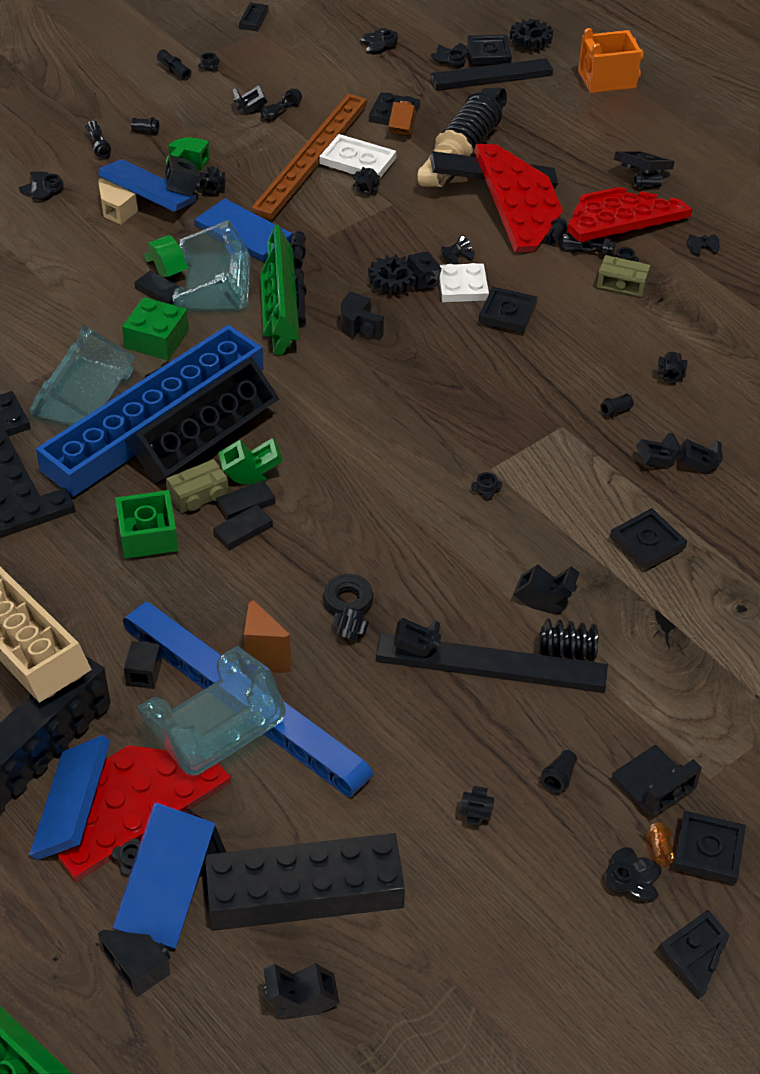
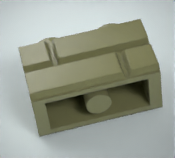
(623, 276)
(197, 486)

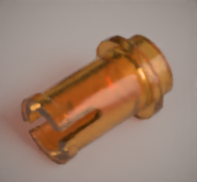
(659, 837)

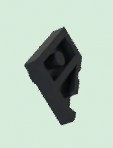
(696, 951)

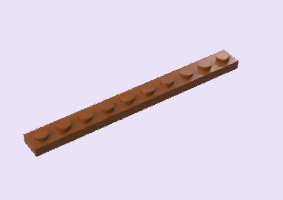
(308, 157)

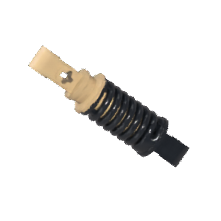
(468, 127)

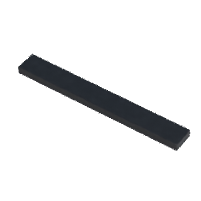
(500, 664)

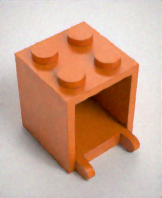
(609, 60)

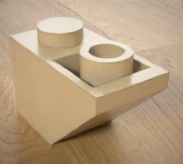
(117, 202)

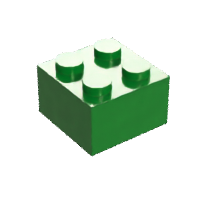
(155, 328)
(146, 524)

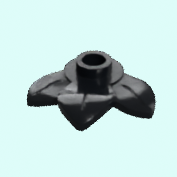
(380, 39)
(454, 57)
(42, 185)
(632, 875)

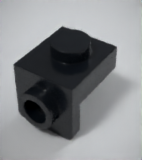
(251, 100)
(426, 269)
(658, 453)
(700, 457)
(417, 638)

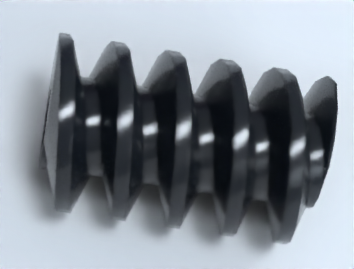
(569, 638)

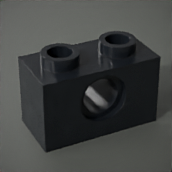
(181, 175)

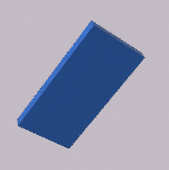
(145, 184)
(249, 226)
(70, 798)
(164, 875)

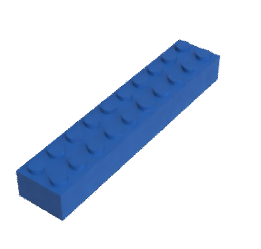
(98, 442)

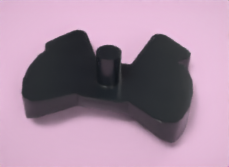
(695, 243)
(462, 246)

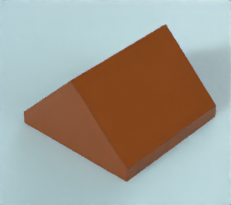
(267, 640)

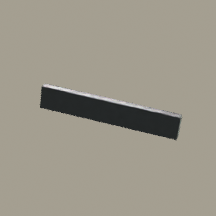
(491, 74)
(469, 166)

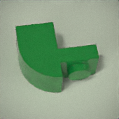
(191, 149)
(166, 256)
(249, 465)

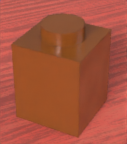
(402, 118)

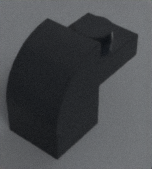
(358, 319)
(545, 592)
(300, 993)

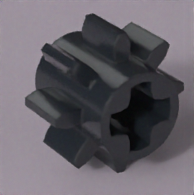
(212, 180)
(366, 181)
(672, 367)
(350, 623)
(477, 805)

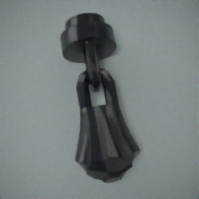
(293, 98)
(101, 147)
(569, 243)

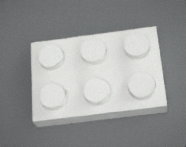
(353, 154)

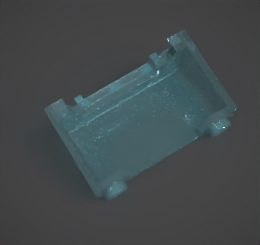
(216, 270)
(82, 379)
(218, 717)

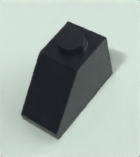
(136, 958)

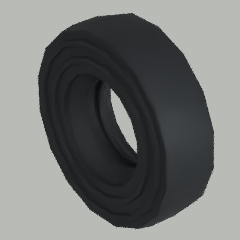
(352, 583)

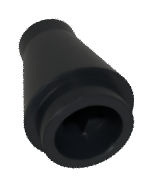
(558, 773)

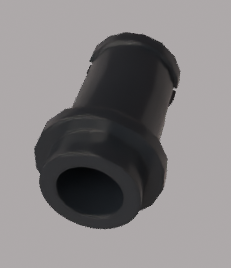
(145, 125)
(647, 180)
(558, 227)
(611, 407)

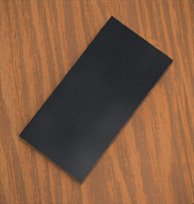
(253, 17)
(156, 287)
(245, 498)
(242, 527)

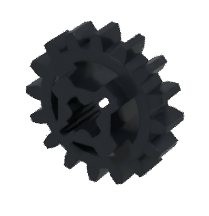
(531, 34)
(392, 275)

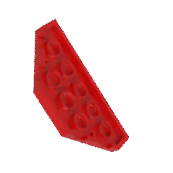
(521, 196)
(617, 212)
(124, 799)

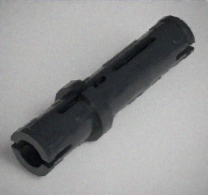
(299, 280)

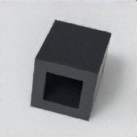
(143, 664)

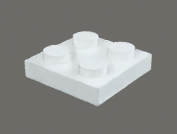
(463, 283)

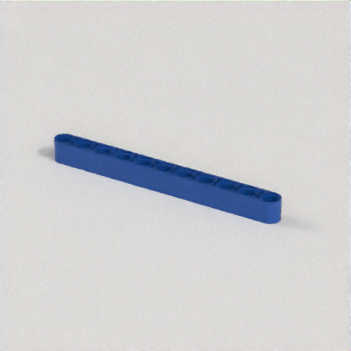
(294, 733)

